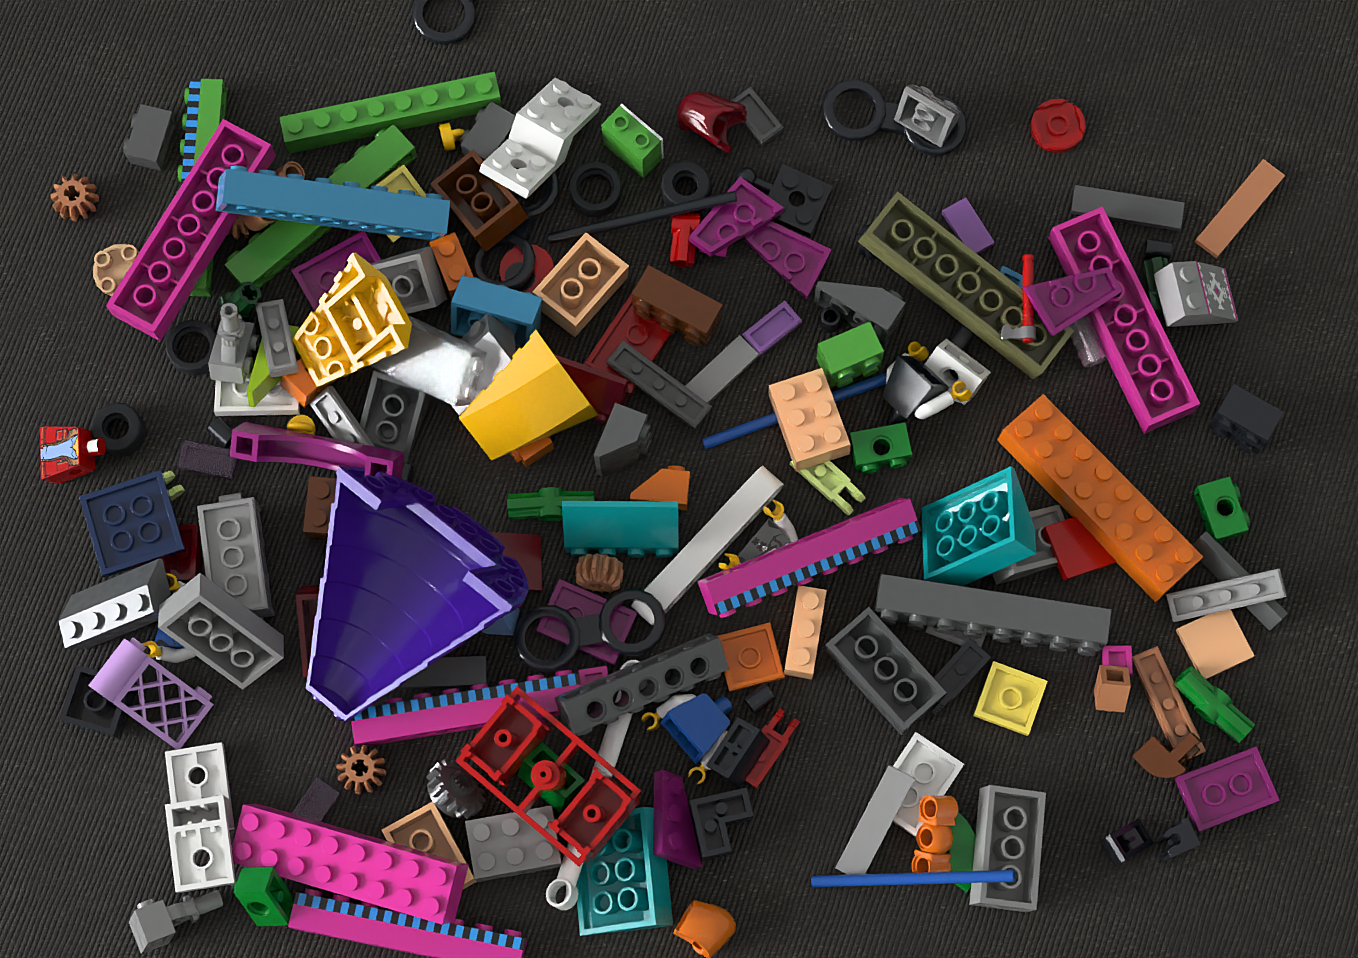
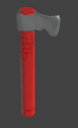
(1027, 331)

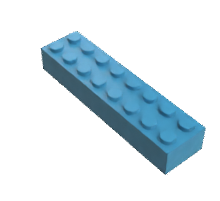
(332, 204)

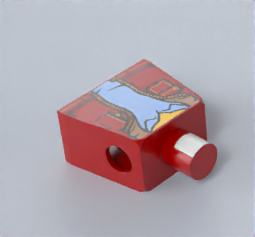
(68, 453)

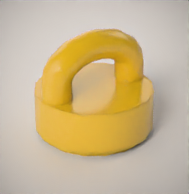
(450, 136)
(302, 424)

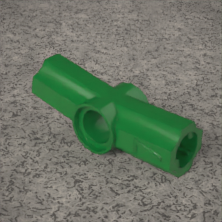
(544, 504)
(1213, 704)

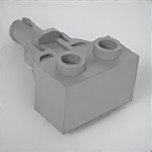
(233, 347)
(155, 923)

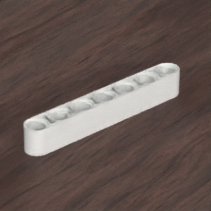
(711, 541)

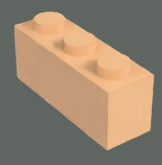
(805, 632)

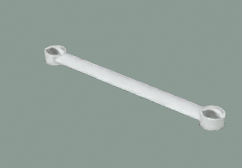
(609, 751)

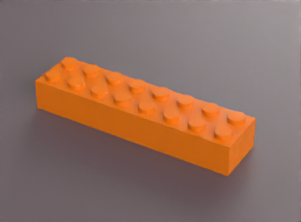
(1099, 497)

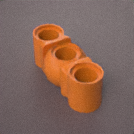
(934, 834)

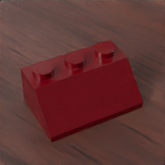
(598, 387)

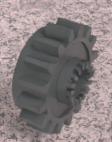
(454, 790)

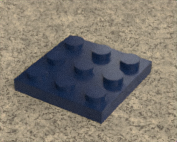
(132, 523)

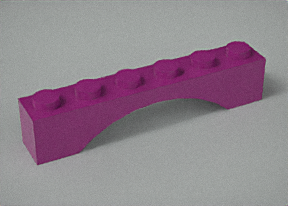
(273, 444)

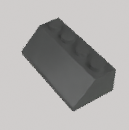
(114, 606)
(884, 670)

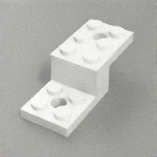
(540, 137)
(199, 817)

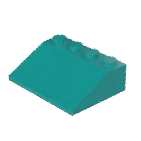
(621, 528)
(977, 530)
(625, 882)

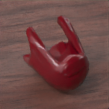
(710, 117)

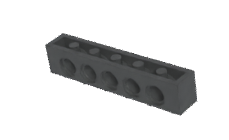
(574, 704)

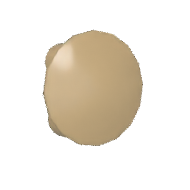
(112, 266)

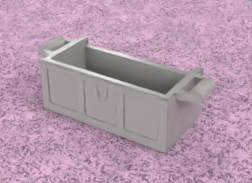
(236, 551)

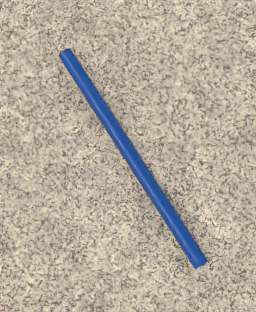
(771, 419)
(913, 878)

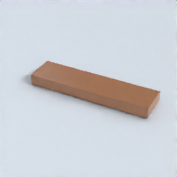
(1239, 208)
(1164, 697)

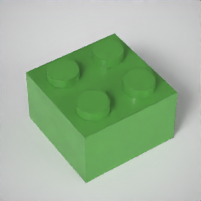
(850, 355)

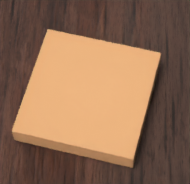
(1215, 643)

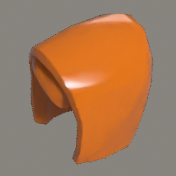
(706, 927)

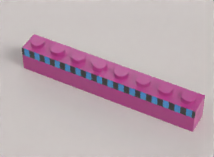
(808, 557)
(453, 709)
(400, 931)

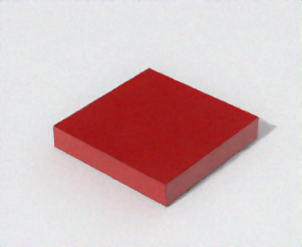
(1075, 549)

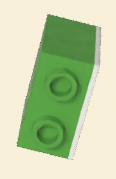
(632, 141)

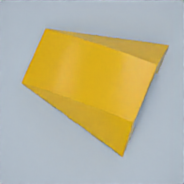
(353, 324)
(526, 402)

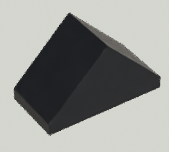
(1126, 842)

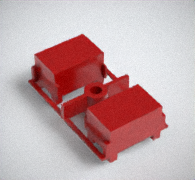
(511, 737)

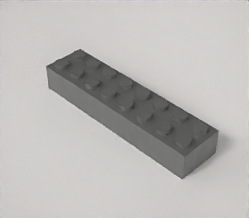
(993, 614)

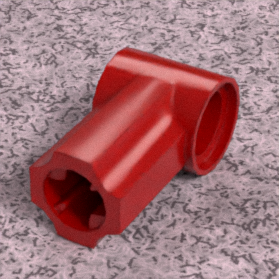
(682, 250)

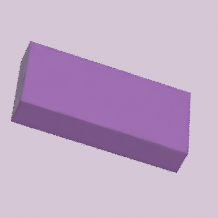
(968, 226)
(772, 328)

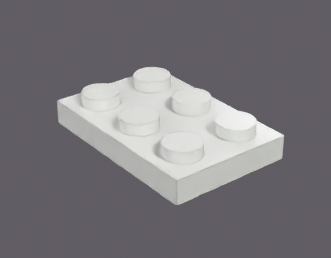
(933, 775)

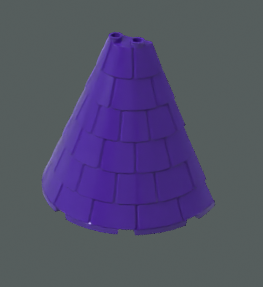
(400, 589)

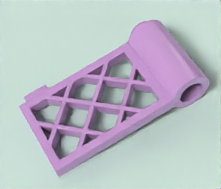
(126, 668)

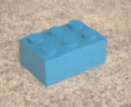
(513, 308)

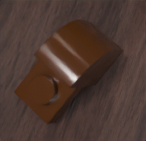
(1164, 763)

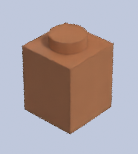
(1112, 688)

